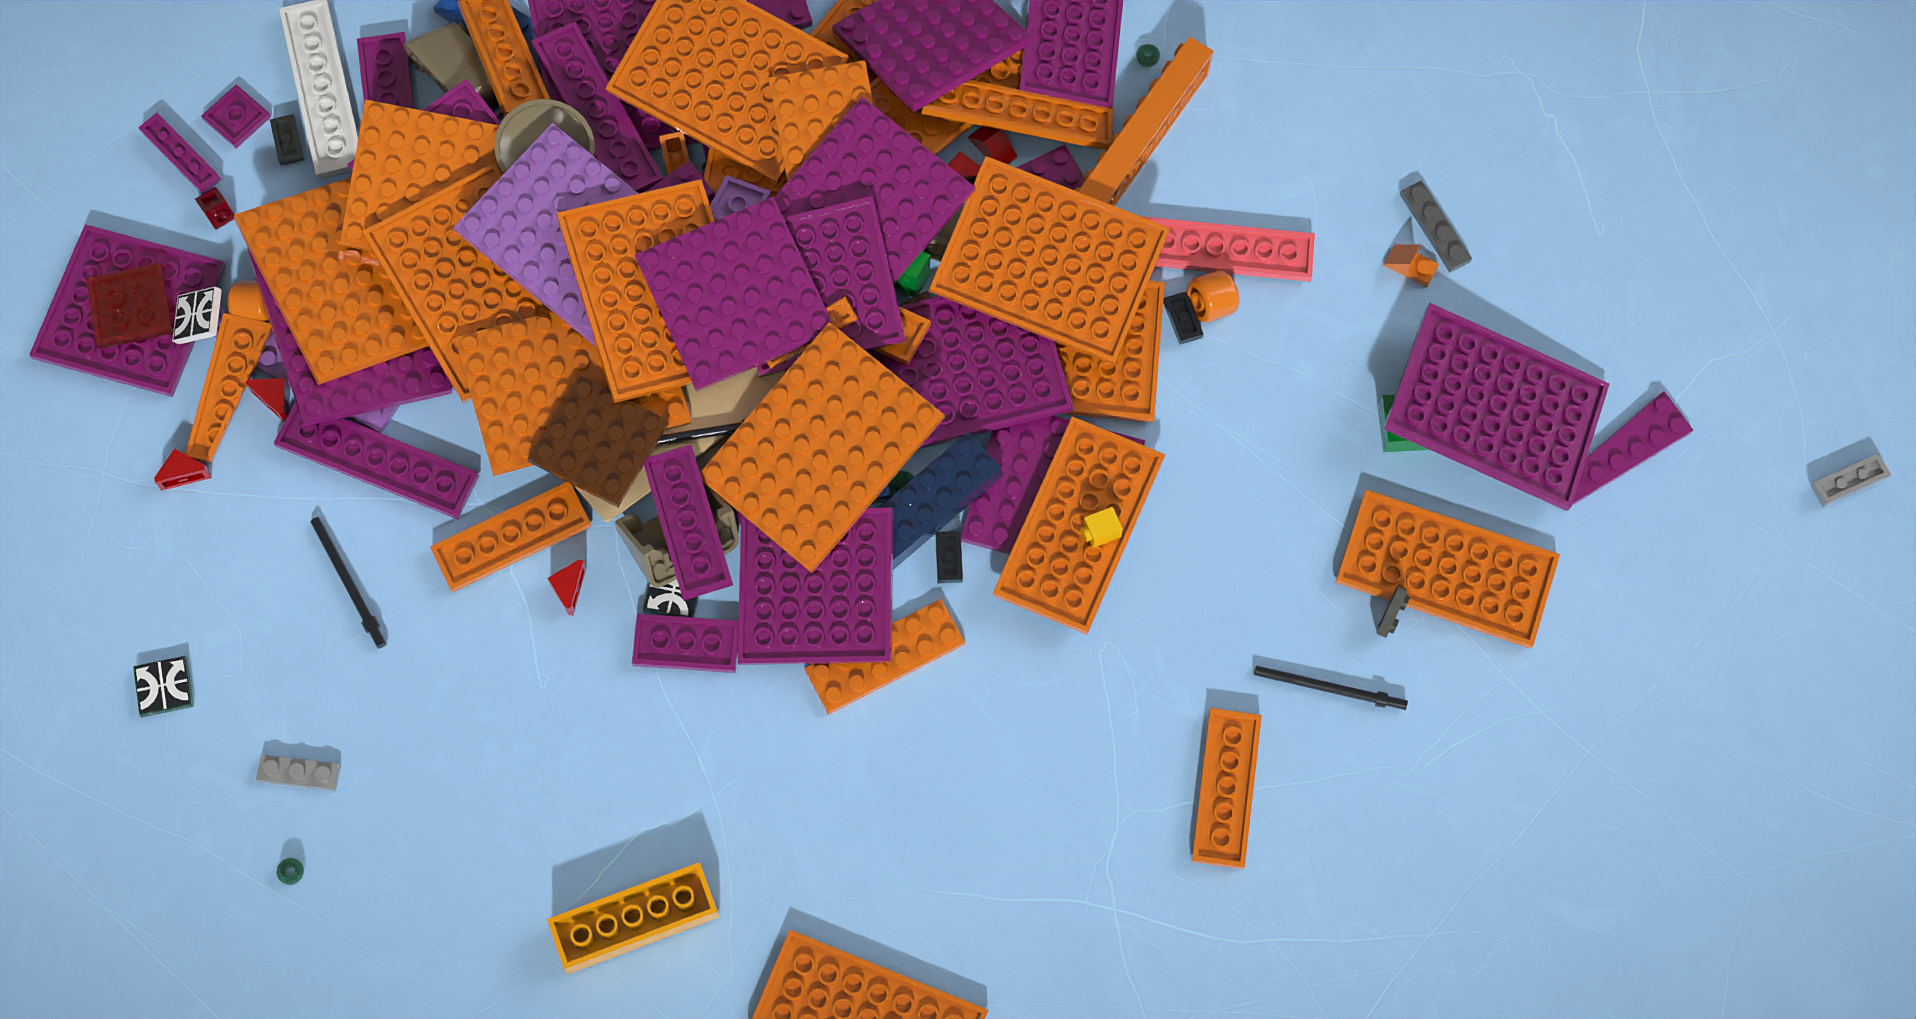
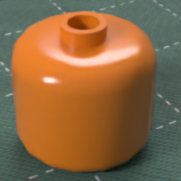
(1213, 296)
(246, 301)

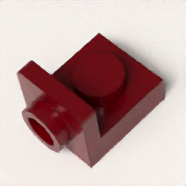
(215, 208)

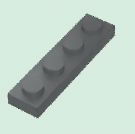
(1435, 226)

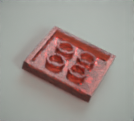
(129, 305)

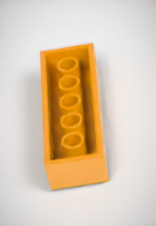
(632, 918)

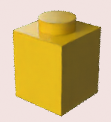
(1101, 527)

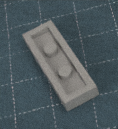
(1850, 480)
(298, 773)

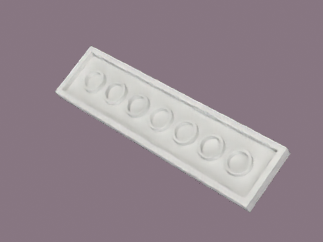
(320, 86)

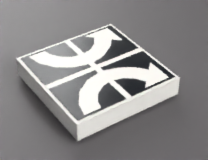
(197, 315)

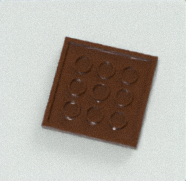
(598, 441)

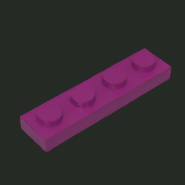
(179, 153)

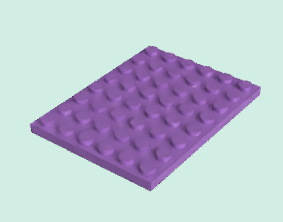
(519, 225)

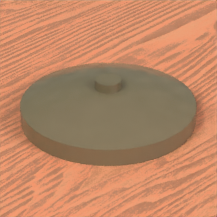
(529, 120)

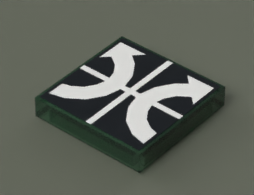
(669, 601)
(163, 686)

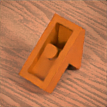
(674, 150)
(1407, 262)

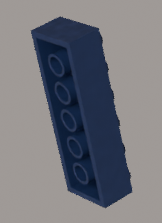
(939, 494)

